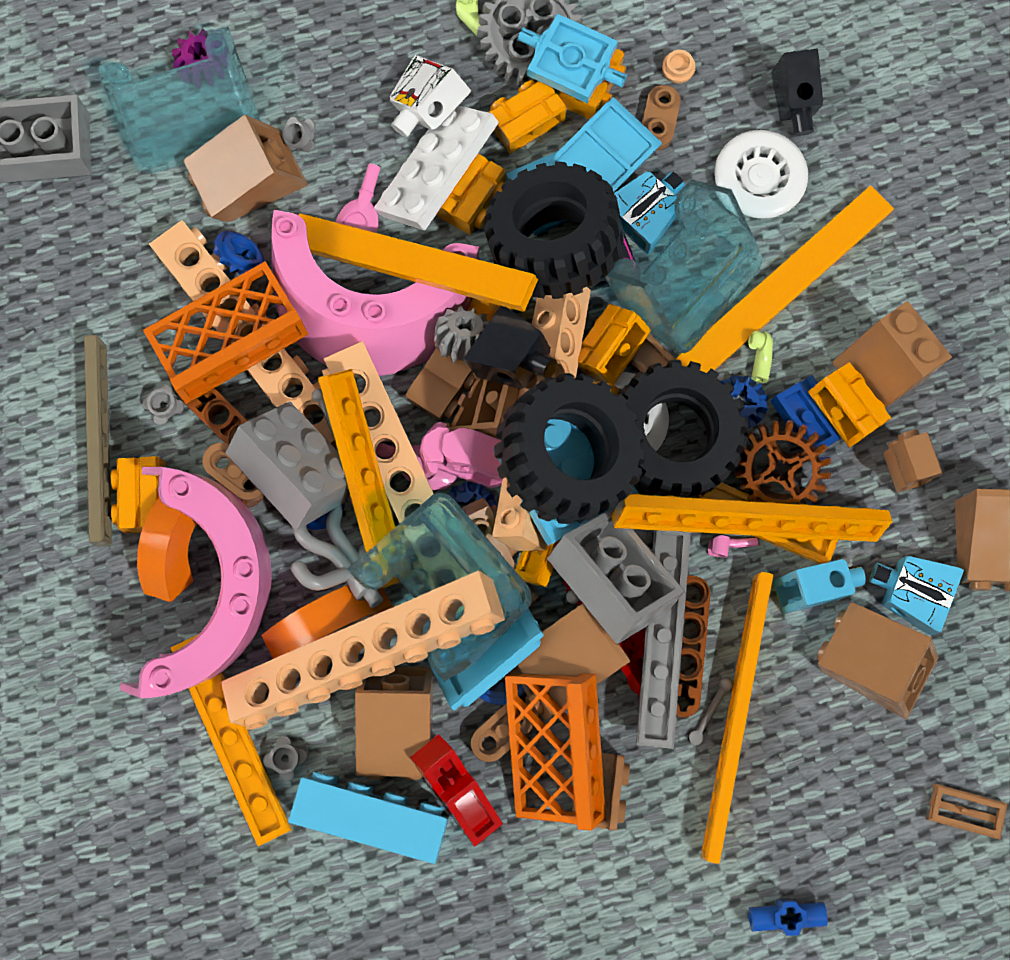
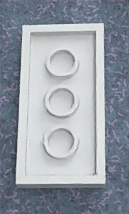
(435, 167)

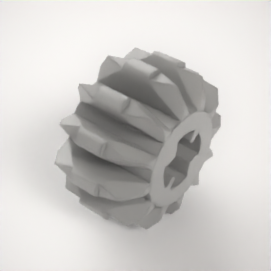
(458, 332)

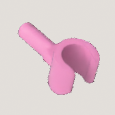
(720, 545)

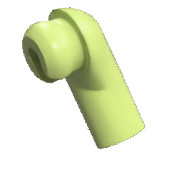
(468, 12)
(763, 358)

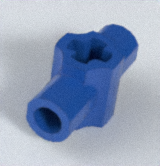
(768, 917)

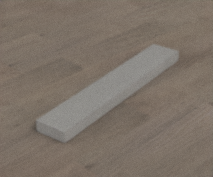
(663, 649)

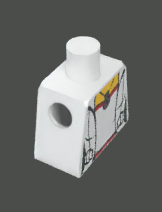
(426, 95)

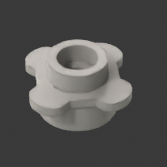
(292, 132)
(154, 400)
(274, 758)

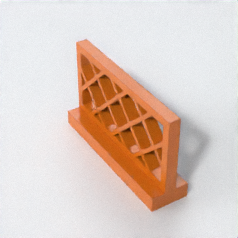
(233, 357)
(584, 744)

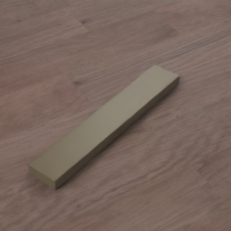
(98, 441)

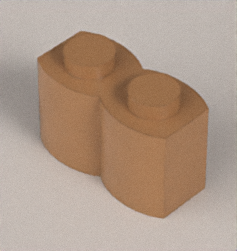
(439, 386)
(912, 460)

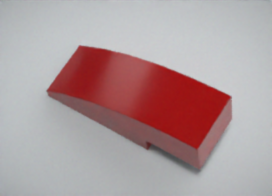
(456, 789)

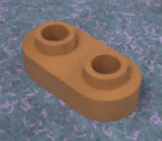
(662, 114)
(229, 477)
(498, 728)

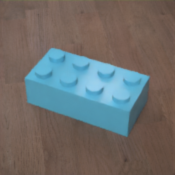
(369, 818)

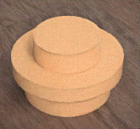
(678, 66)

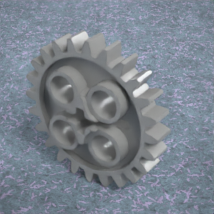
(494, 29)

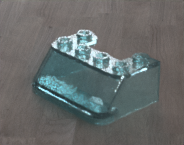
(695, 272)
(434, 549)

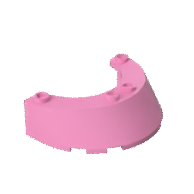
(393, 326)
(243, 590)

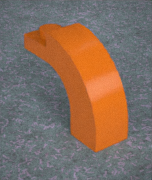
(164, 552)
(320, 619)

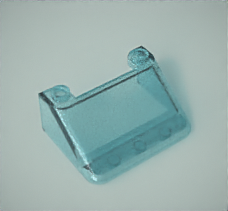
(181, 108)

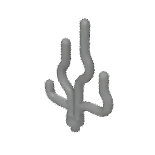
(341, 555)

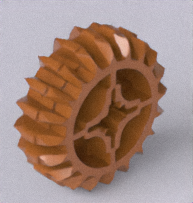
(775, 452)

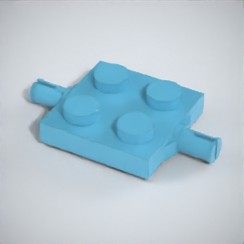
(572, 58)

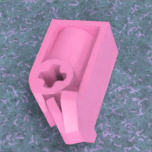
(461, 454)

